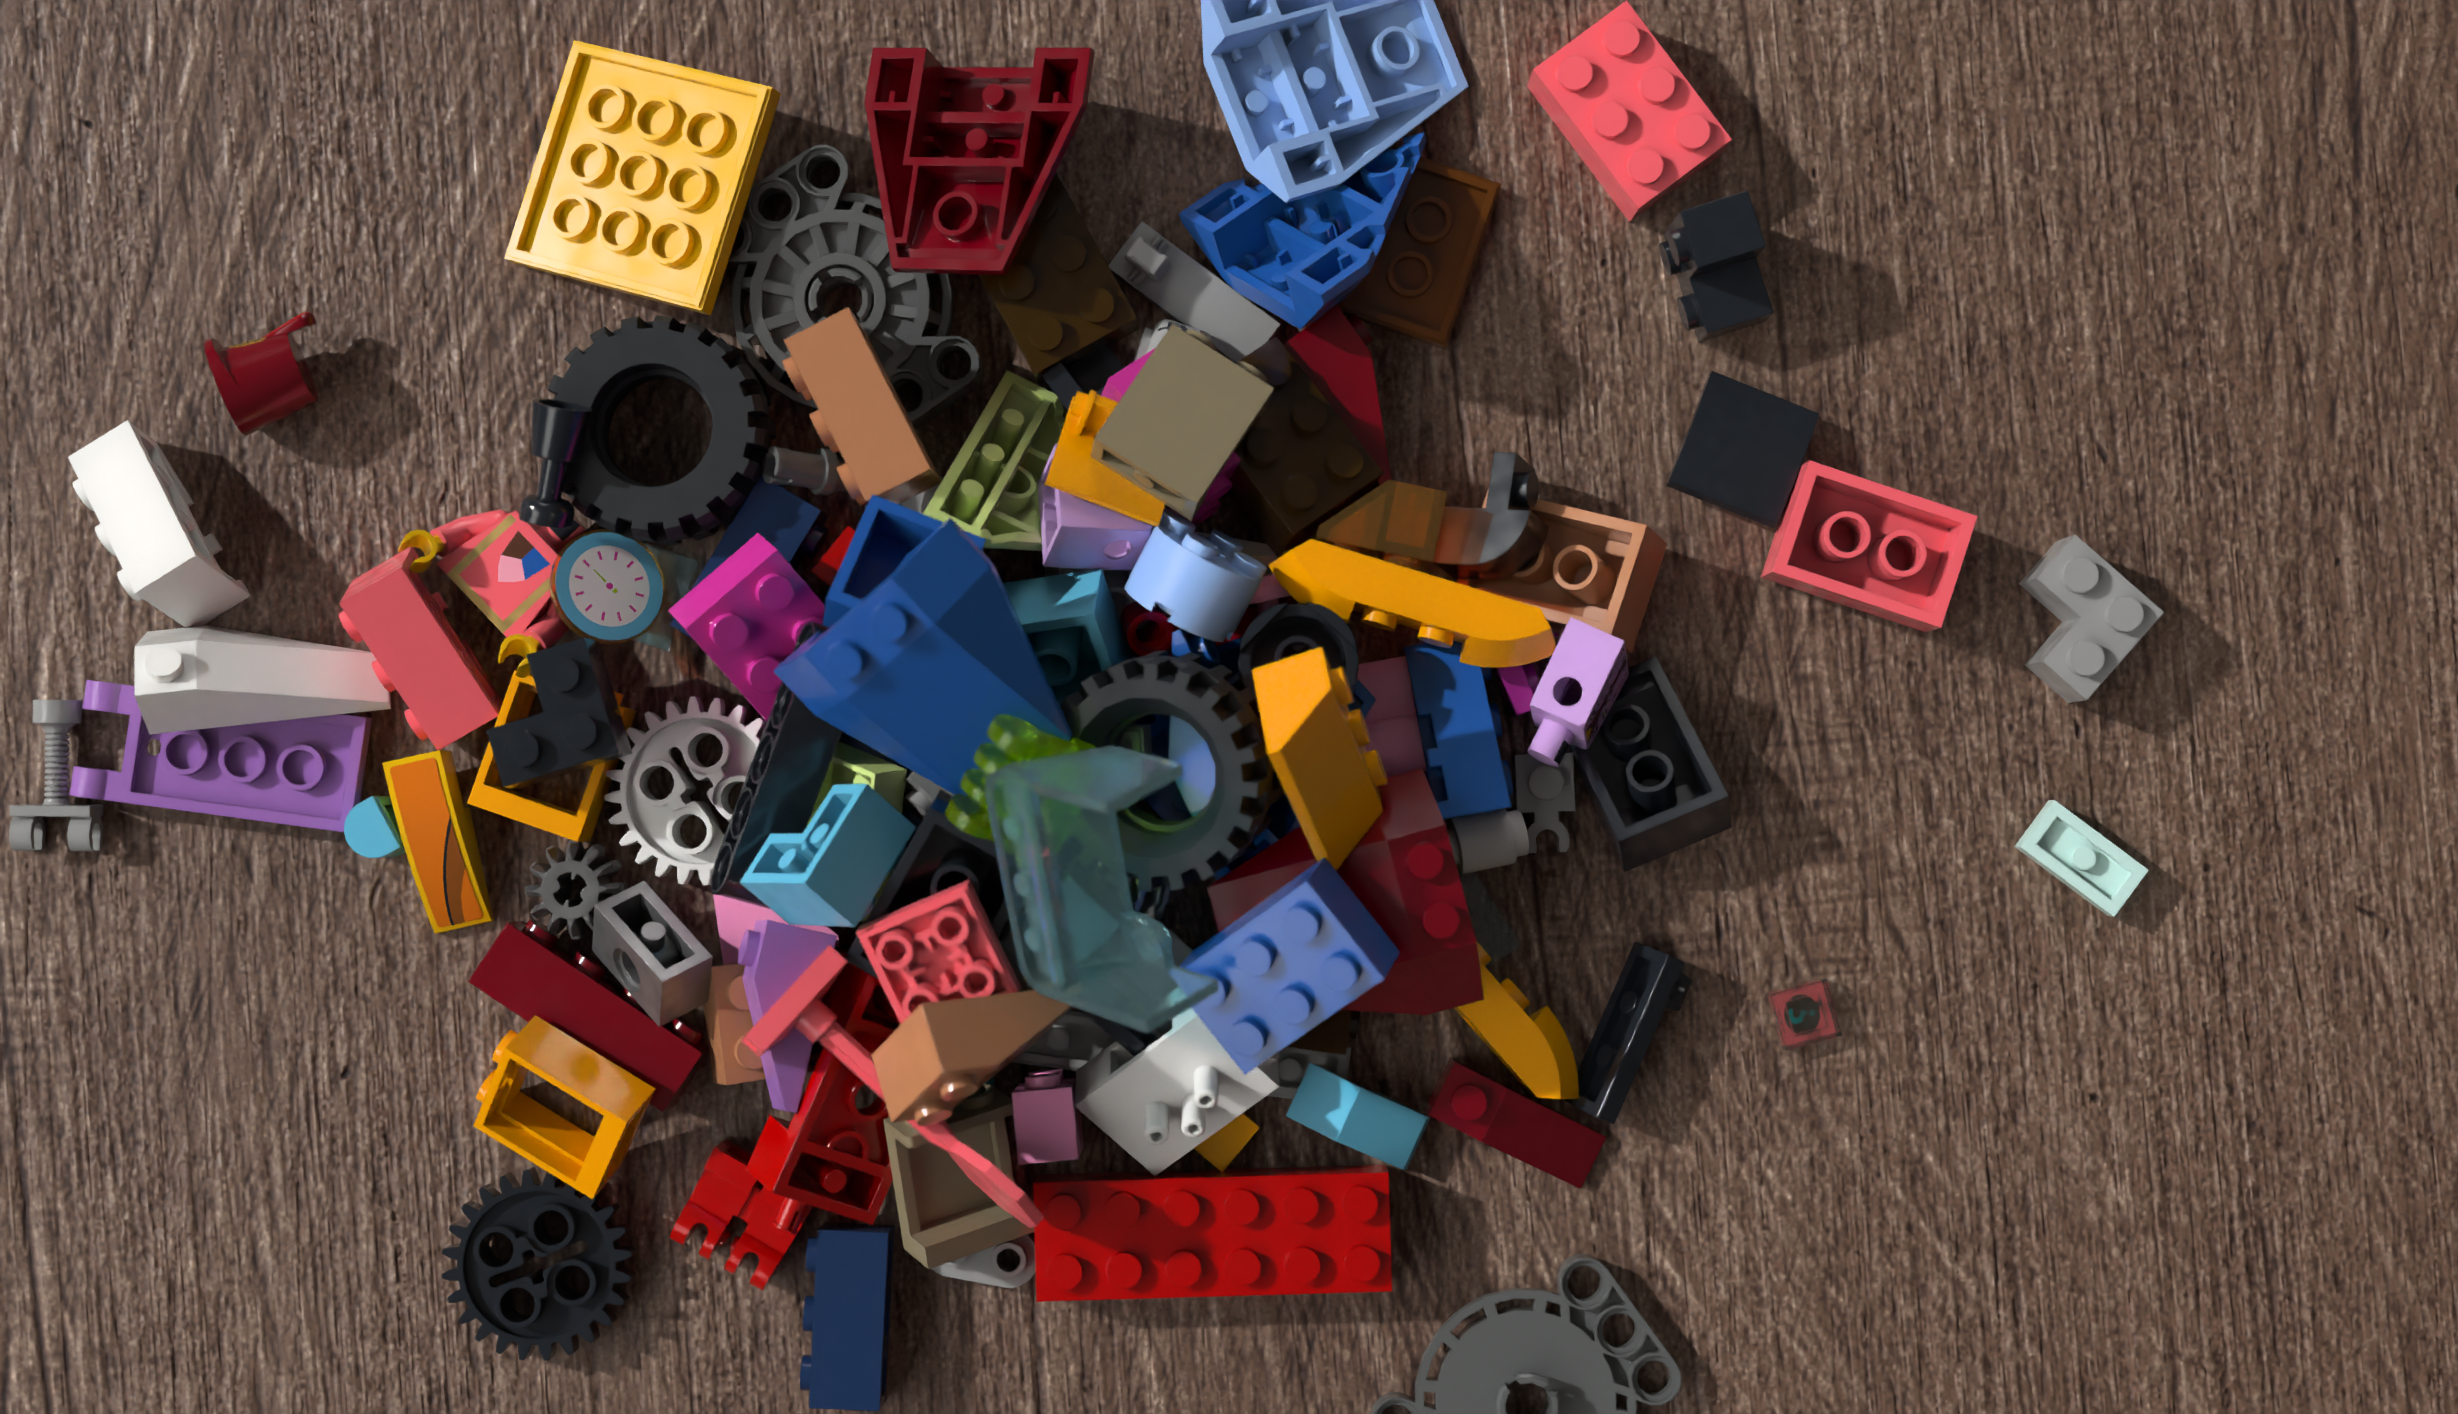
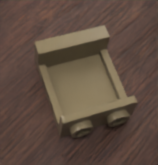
(1181, 420)
(937, 1204)

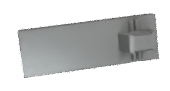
(1191, 294)

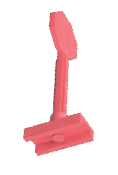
(803, 1009)

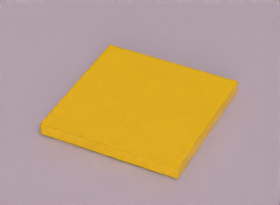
(643, 176)

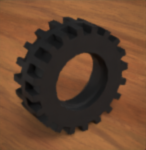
(1244, 786)

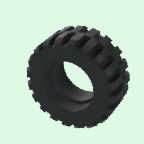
(738, 443)

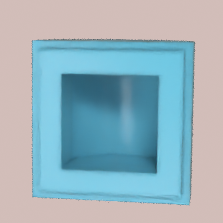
(373, 829)

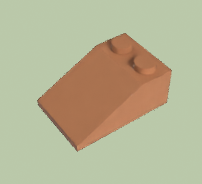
(1587, 570)
(955, 1048)

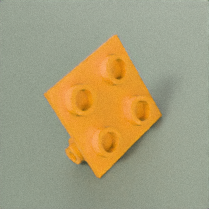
(1085, 477)

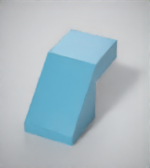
(1358, 1116)

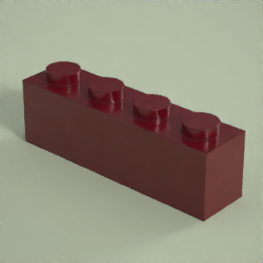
(570, 992)

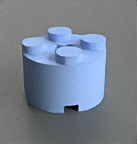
(1195, 578)

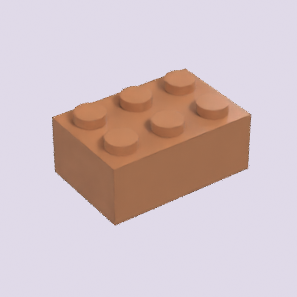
(859, 411)

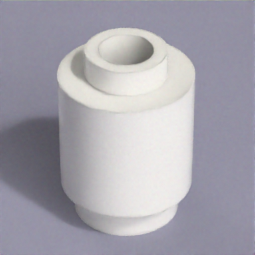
(1487, 839)

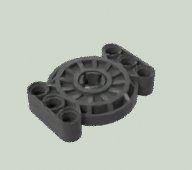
(829, 248)

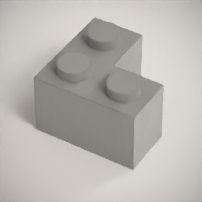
(2098, 613)

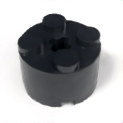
(1292, 630)

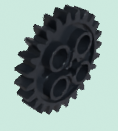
(558, 1310)

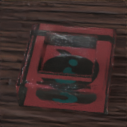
(1804, 1014)

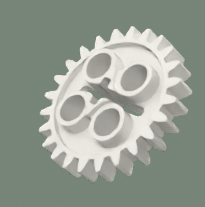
(657, 821)

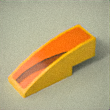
(439, 840)

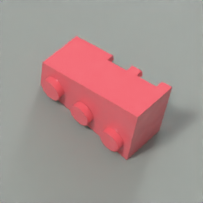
(419, 651)

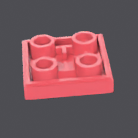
(937, 951)

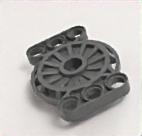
(1543, 1348)

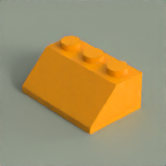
(1320, 751)

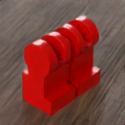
(732, 1191)

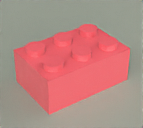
(1628, 111)
(1869, 547)

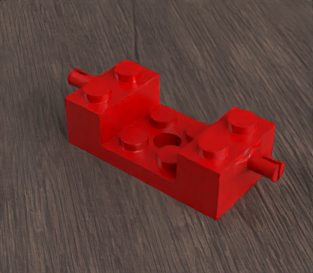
(831, 1149)

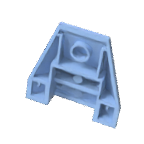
(1324, 82)

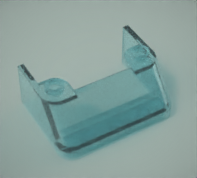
(1072, 890)

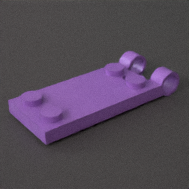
(265, 771)

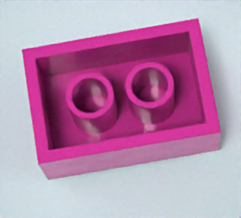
(750, 618)

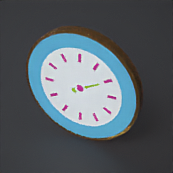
(607, 587)

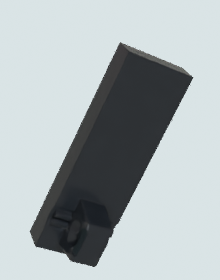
(1626, 1028)

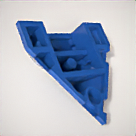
(1306, 251)

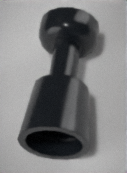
(557, 438)

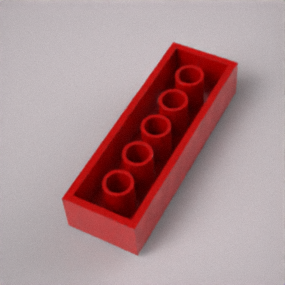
(1213, 1233)

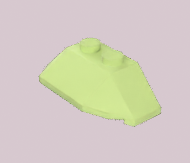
(997, 471)

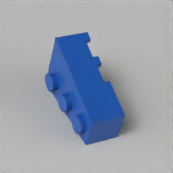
(1458, 731)

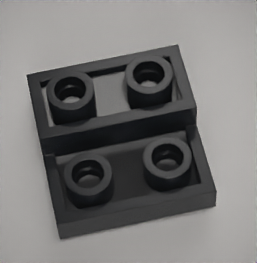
(1743, 449)

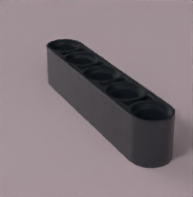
(778, 786)

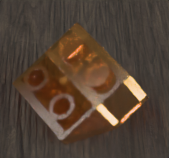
(1390, 524)

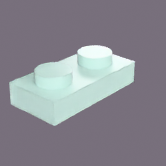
(2081, 858)

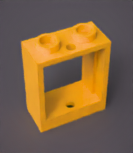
(492, 796)
(542, 1134)

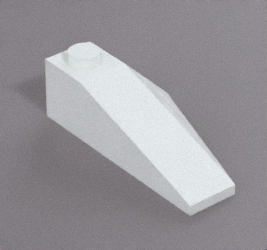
(240, 678)

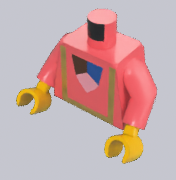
(504, 572)

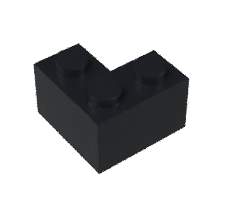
(1717, 266)
(578, 719)

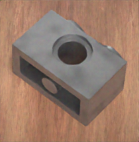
(651, 953)

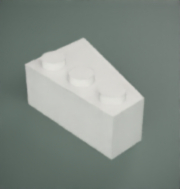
(152, 529)

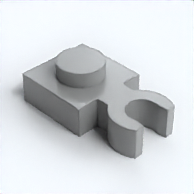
(1544, 793)

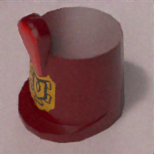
(263, 376)

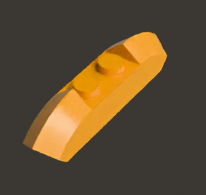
(1489, 626)
(1528, 1046)

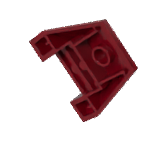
(968, 152)
(1406, 883)

